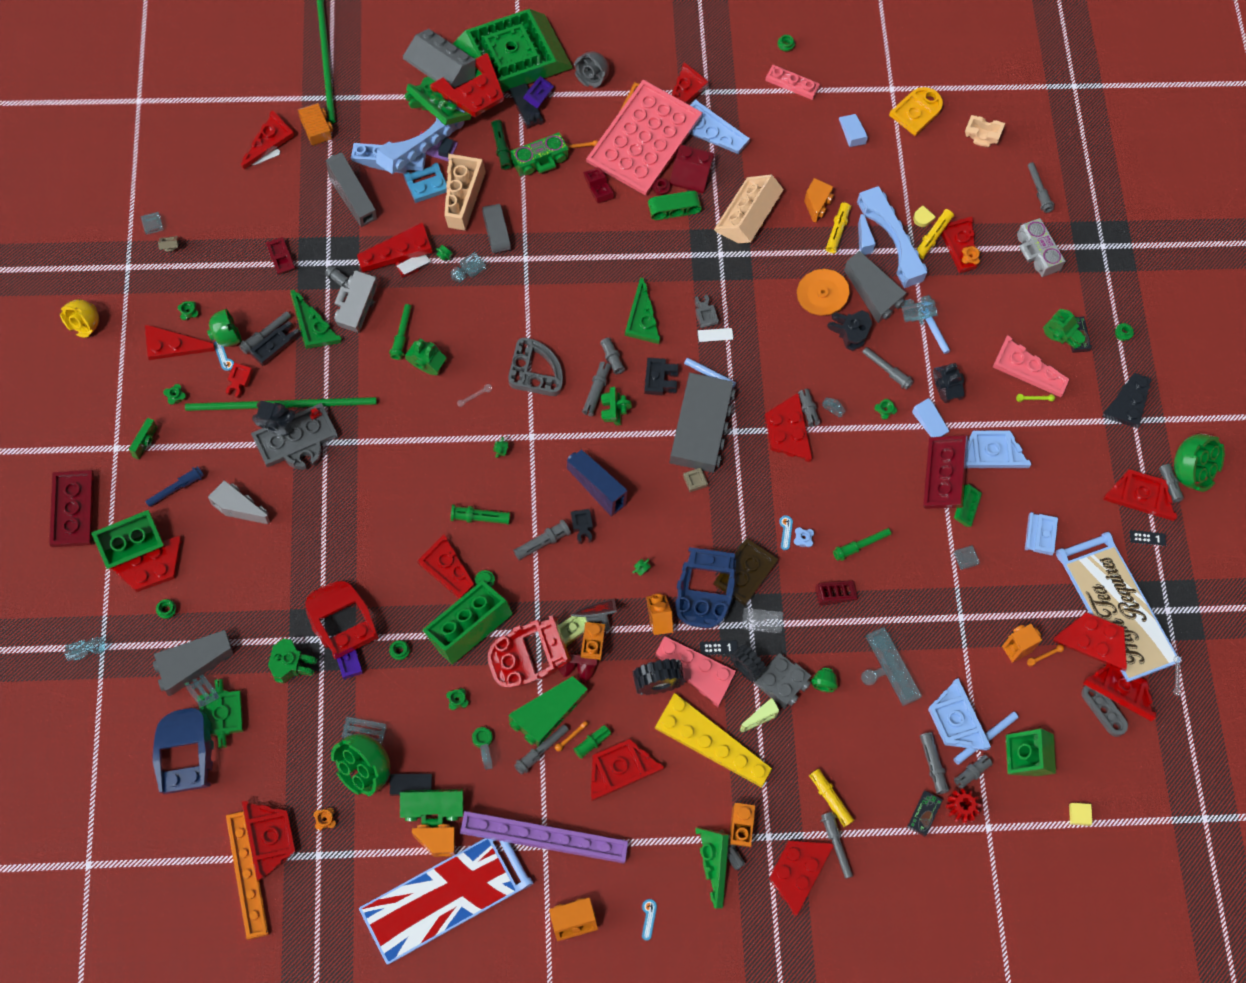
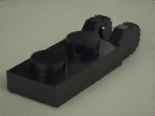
(274, 343)

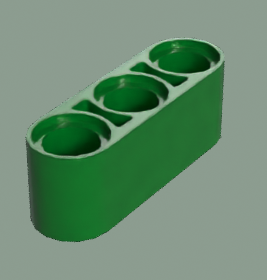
(674, 205)

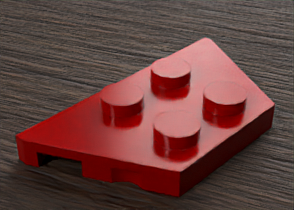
(787, 429)
(1143, 494)
(151, 567)
(1096, 639)
(1132, 695)
(619, 768)
(268, 837)
(798, 870)

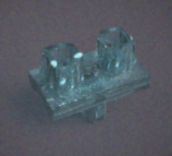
(919, 311)

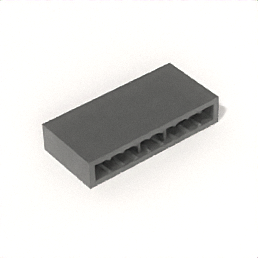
(702, 422)

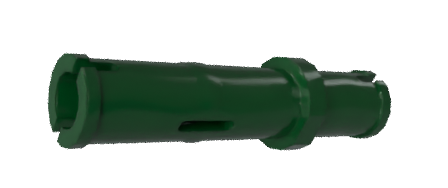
(502, 149)

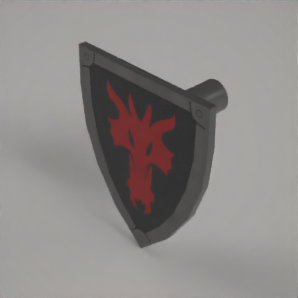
(598, 612)

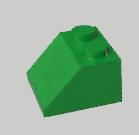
(1030, 753)

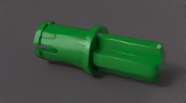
(592, 741)

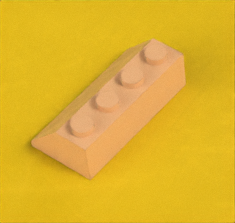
(749, 208)

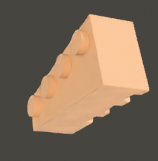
(463, 186)

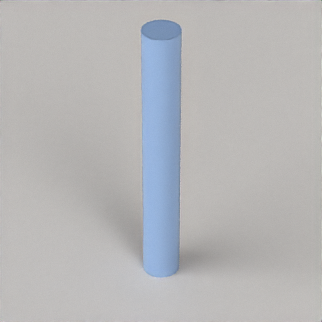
(936, 332)
(695, 365)

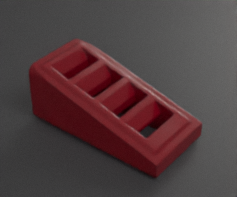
(823, 600)

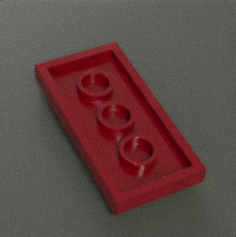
(945, 472)
(71, 508)

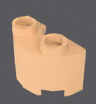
(984, 132)

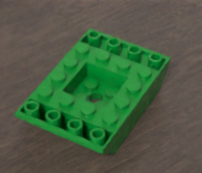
(535, 51)

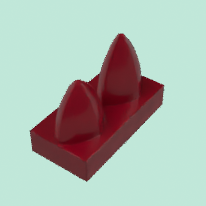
(584, 665)

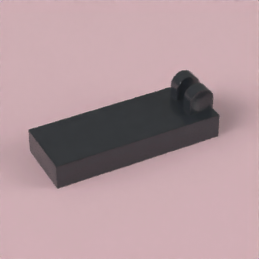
(528, 113)

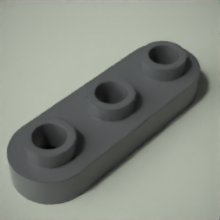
(1112, 714)

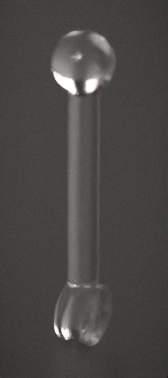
(487, 388)
(1177, 690)

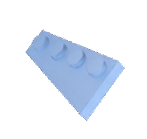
(718, 131)

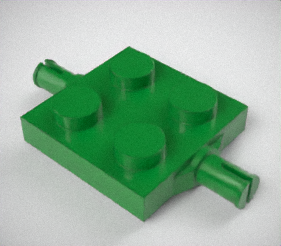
(224, 713)

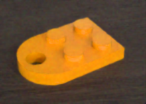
(916, 110)

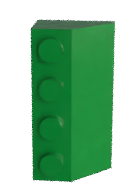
(467, 622)

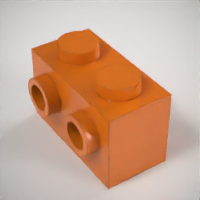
(1022, 642)
(573, 919)

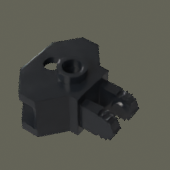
(854, 328)
(949, 382)
(274, 417)

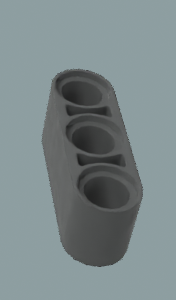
(496, 228)

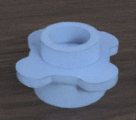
(799, 541)

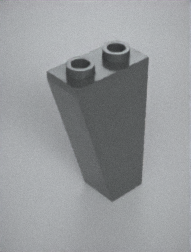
(350, 189)
(874, 287)
(190, 660)

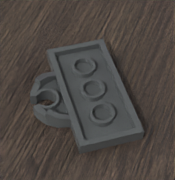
(302, 440)

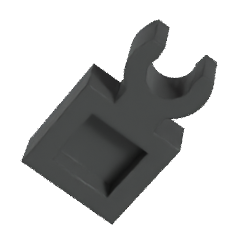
(705, 314)

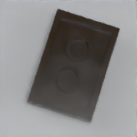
(752, 568)

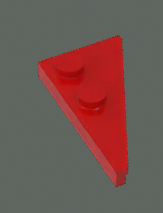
(689, 84)
(270, 137)
(169, 344)

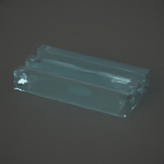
(197, 684)
(363, 730)

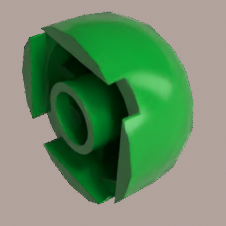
(223, 329)

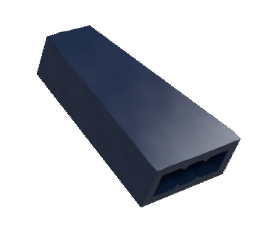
(597, 482)

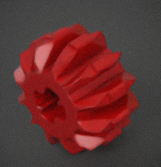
(961, 797)

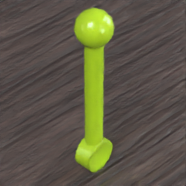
(1020, 397)

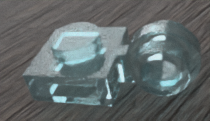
(471, 265)
(79, 649)

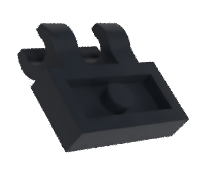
(655, 375)

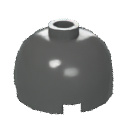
(591, 69)

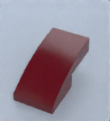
(598, 185)
(280, 255)

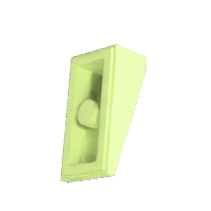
(572, 629)
(762, 715)

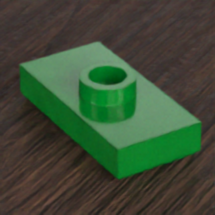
(143, 438)
(970, 503)

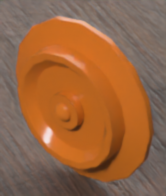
(823, 292)

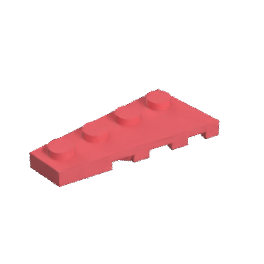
(702, 672)

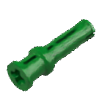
(469, 514)

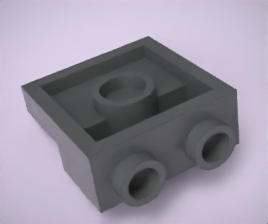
(783, 681)

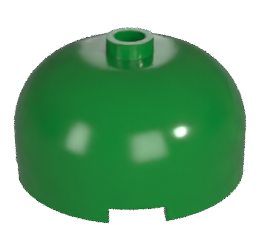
(1199, 458)
(365, 755)

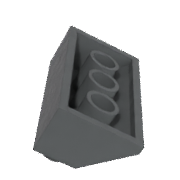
(439, 59)

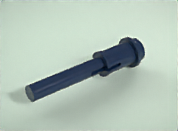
(183, 481)

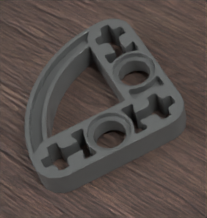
(525, 376)

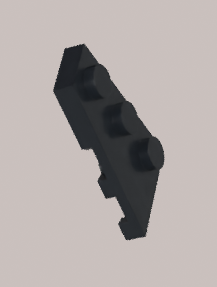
(1130, 402)

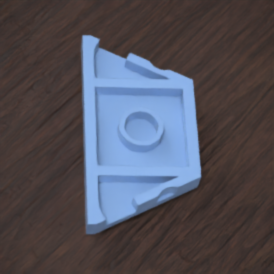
(994, 450)
(957, 719)

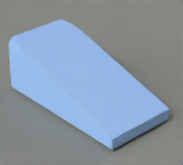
(853, 130)
(866, 240)
(930, 418)

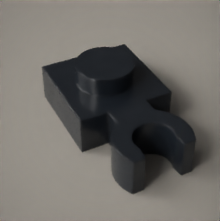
(582, 522)

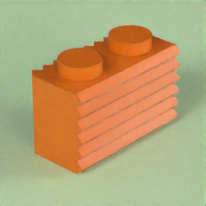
(315, 124)

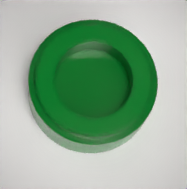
(482, 736)

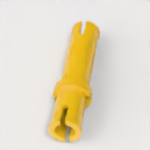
(841, 216)
(934, 233)
(827, 791)

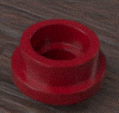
(661, 190)

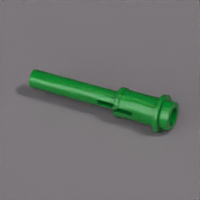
(399, 340)
(841, 553)

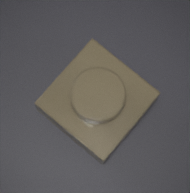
(168, 243)

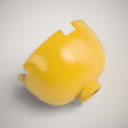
(80, 316)

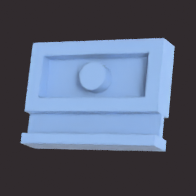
(1041, 533)

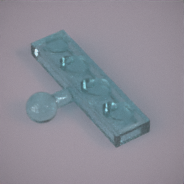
(892, 666)

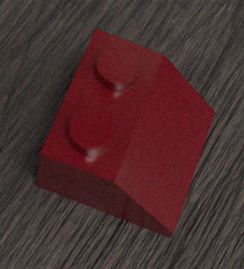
(691, 168)

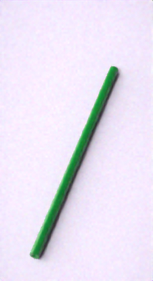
(326, 62)
(288, 403)

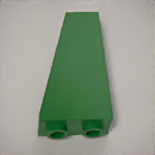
(547, 711)

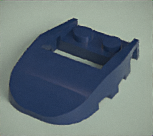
(699, 607)
(182, 729)

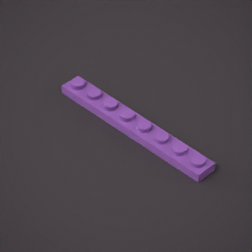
(544, 837)

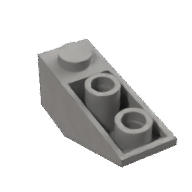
(233, 504)

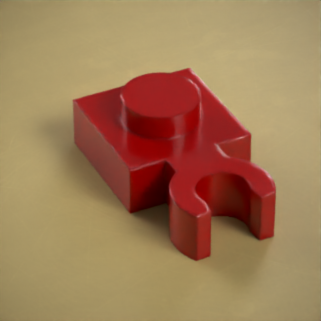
(238, 377)

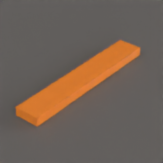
(248, 886)

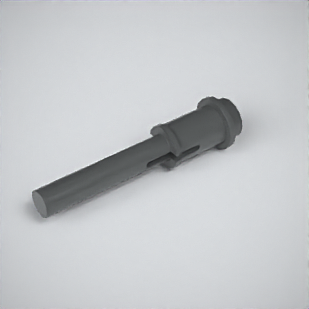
(1045, 201)
(334, 274)
(252, 341)
(895, 373)
(534, 755)
(833, 834)

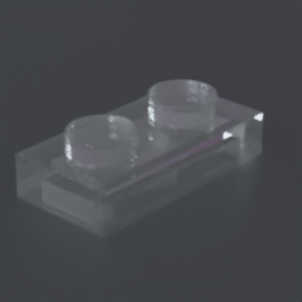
(762, 620)

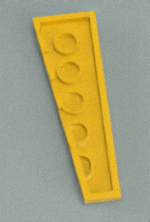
(700, 734)

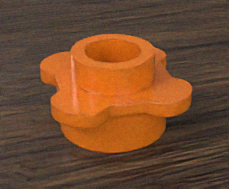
(974, 252)
(320, 814)

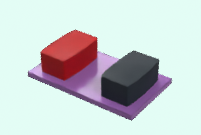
(442, 149)

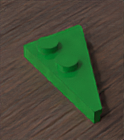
(439, 107)
(641, 320)
(313, 329)
(714, 861)

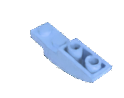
(367, 153)

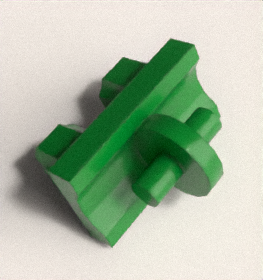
(618, 406)

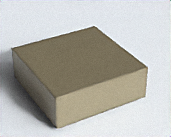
(695, 479)

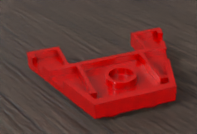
(477, 94)

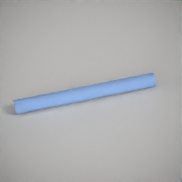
(989, 735)

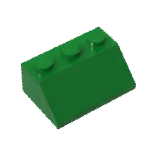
(127, 539)

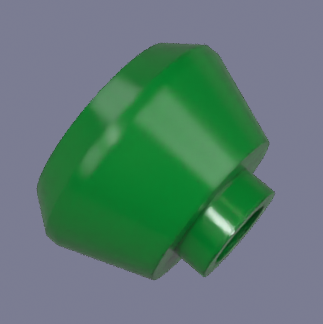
(825, 680)

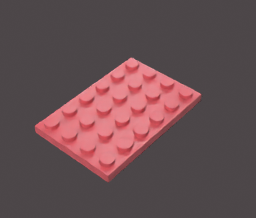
(644, 137)

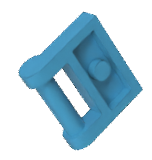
(426, 188)

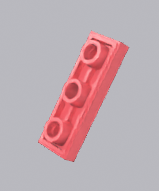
(792, 82)

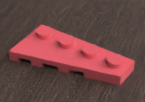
(1021, 364)

